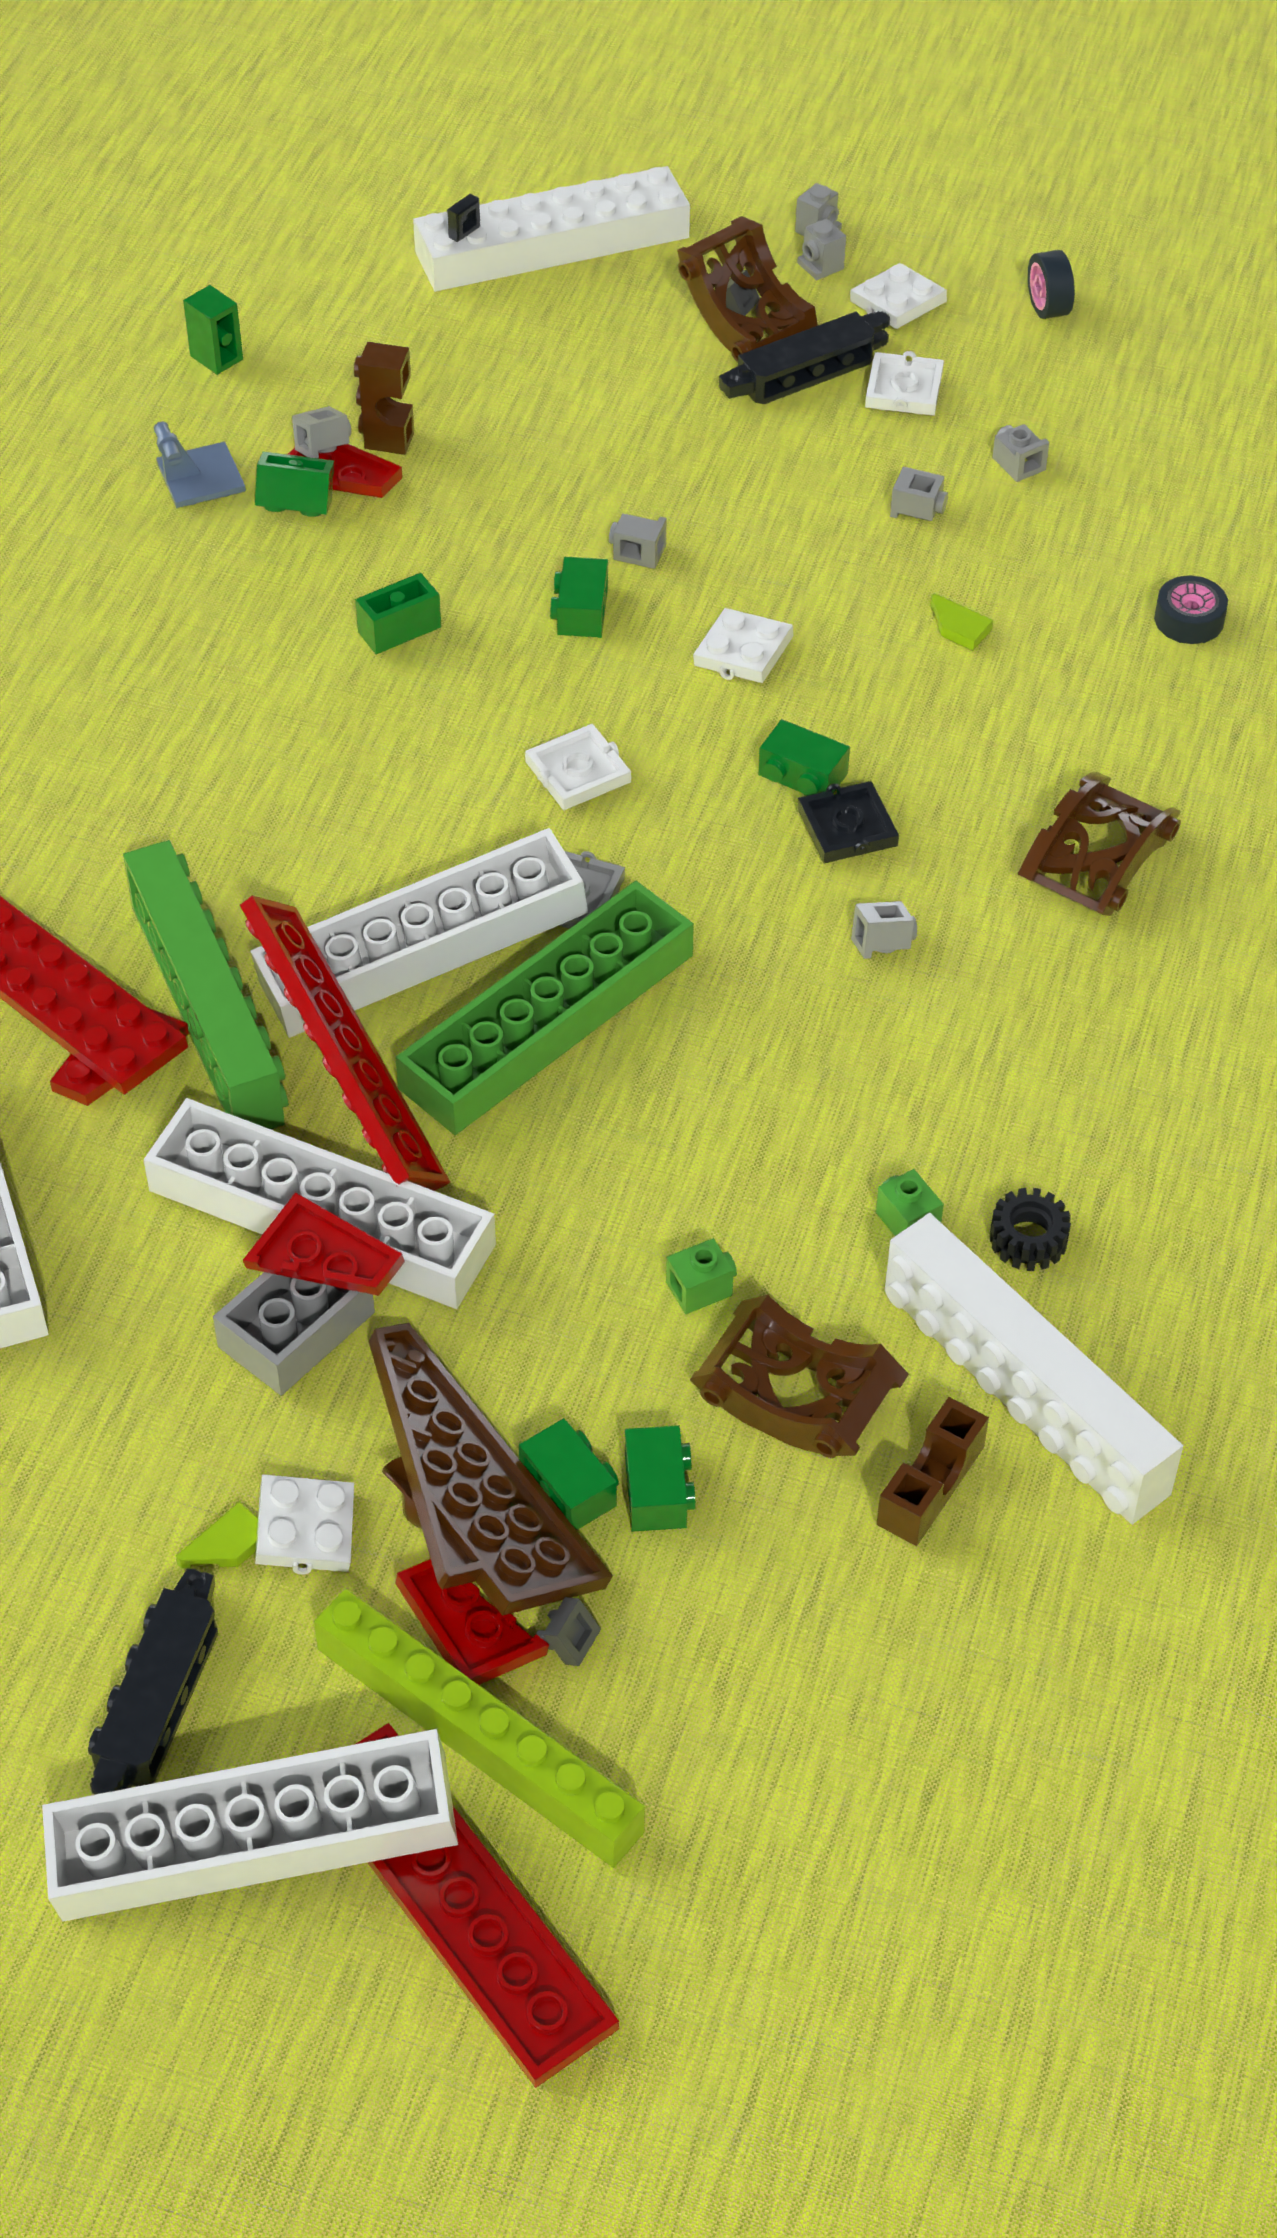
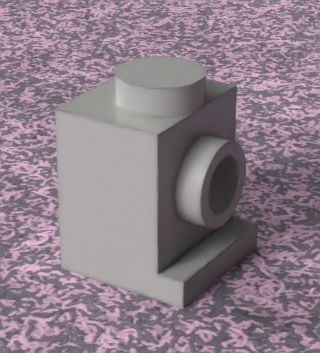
(815, 205)
(822, 249)
(320, 431)
(1015, 445)
(918, 494)
(638, 540)
(882, 927)

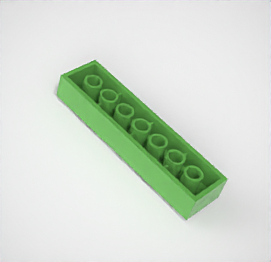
(205, 986)
(544, 1007)

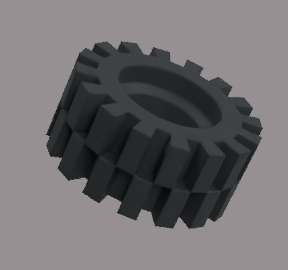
(1030, 1248)

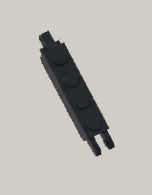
(807, 358)
(156, 1686)

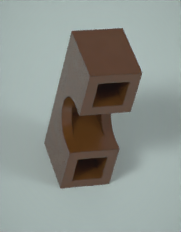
(384, 374)
(922, 1490)

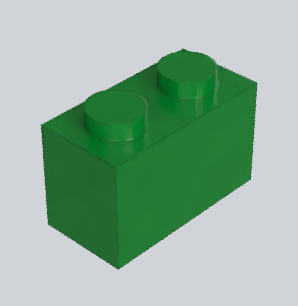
(213, 329)
(294, 483)
(581, 597)
(398, 613)
(802, 759)
(570, 1473)
(657, 1478)

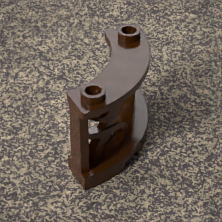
(751, 250)
(1053, 856)
(861, 1375)

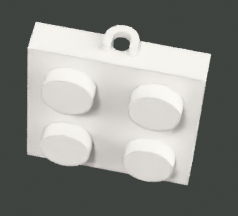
(900, 294)
(904, 384)
(743, 645)
(578, 766)
(305, 1523)

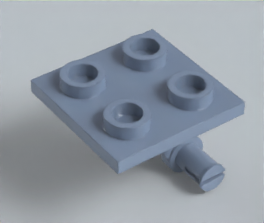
(198, 472)

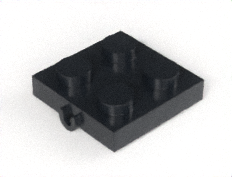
(847, 822)

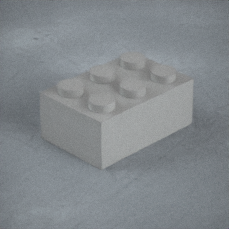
(287, 1326)

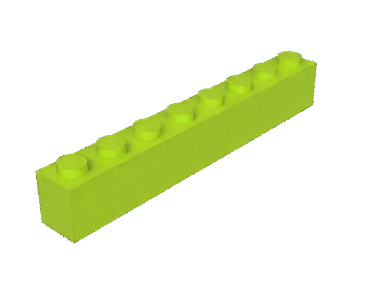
(480, 1728)

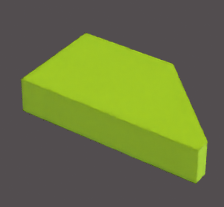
(960, 623)
(225, 1542)

